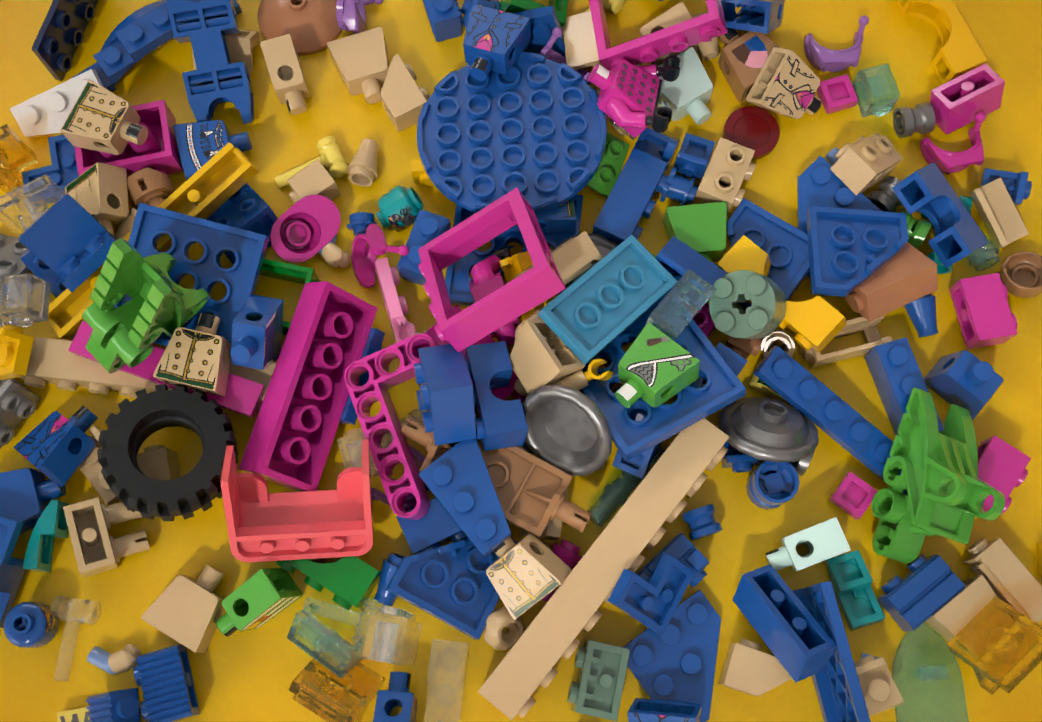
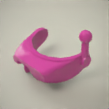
(954, 162)
(364, 256)

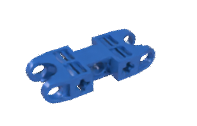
(216, 79)

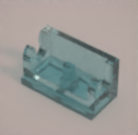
(681, 304)
(324, 643)

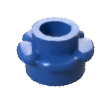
(360, 222)

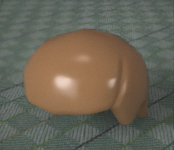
(1022, 274)

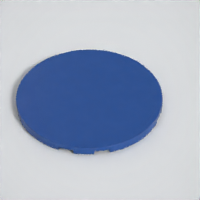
(512, 131)

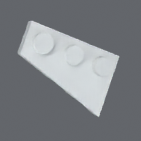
(49, 110)

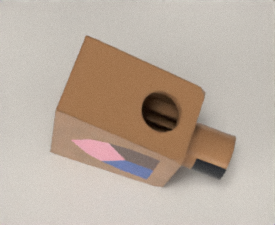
(743, 59)

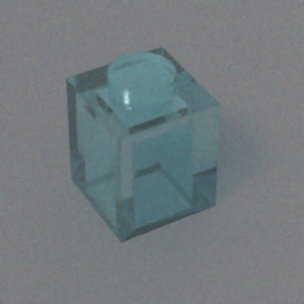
(876, 90)

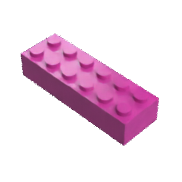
(308, 387)

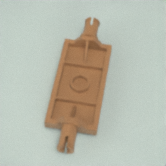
(525, 485)

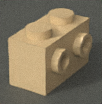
(865, 162)
(725, 174)

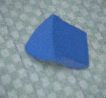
(657, 145)

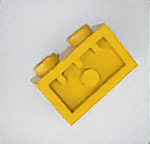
(14, 352)

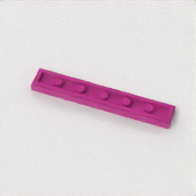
(241, 394)

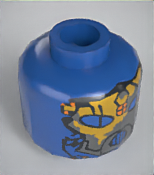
(30, 625)

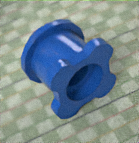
(679, 188)

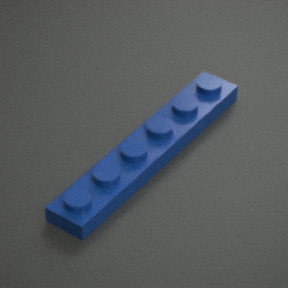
(826, 410)

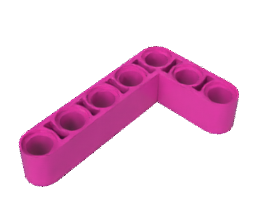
(387, 420)

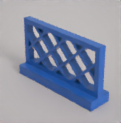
(838, 683)

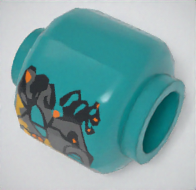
(399, 208)

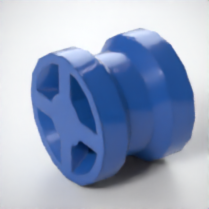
(701, 522)

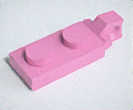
(394, 304)

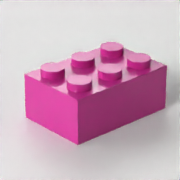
(158, 151)

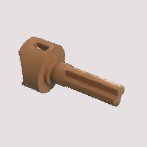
(154, 190)

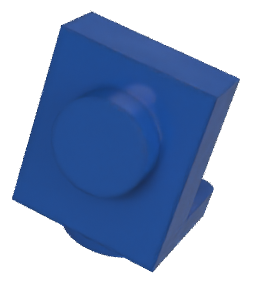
(694, 156)
(1015, 183)

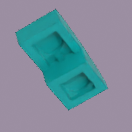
(49, 526)
(854, 590)

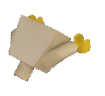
(544, 359)

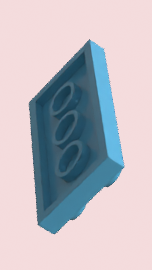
(607, 299)

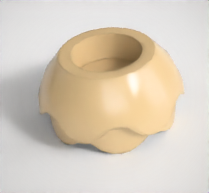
(494, 628)

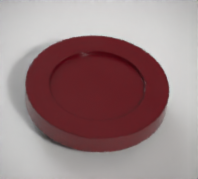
(753, 129)

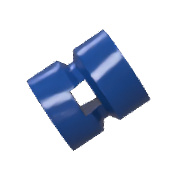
(772, 484)

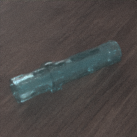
(616, 494)

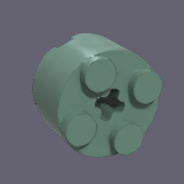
(733, 292)

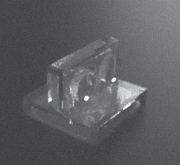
(27, 203)

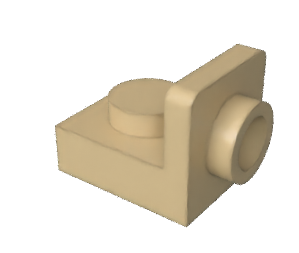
(877, 685)

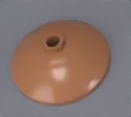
(309, 23)

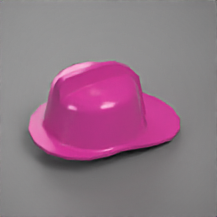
(305, 228)

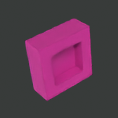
(837, 94)
(853, 495)

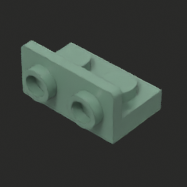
(599, 679)

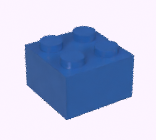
(445, 394)

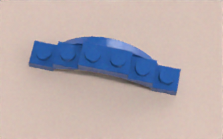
(133, 40)

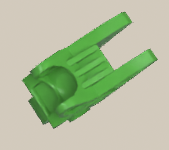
(156, 306)
(939, 480)

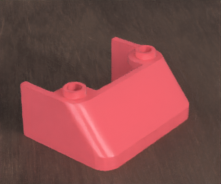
(297, 523)

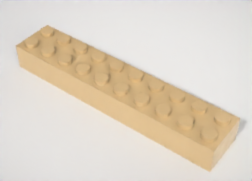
(596, 574)

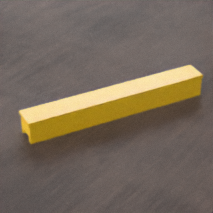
(195, 197)

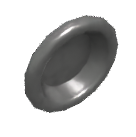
(567, 429)
(768, 429)

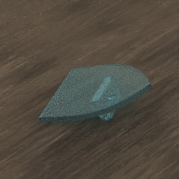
(928, 679)

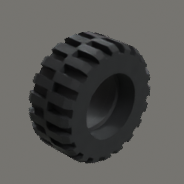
(140, 420)

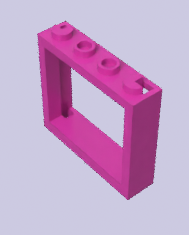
(659, 43)
(507, 301)

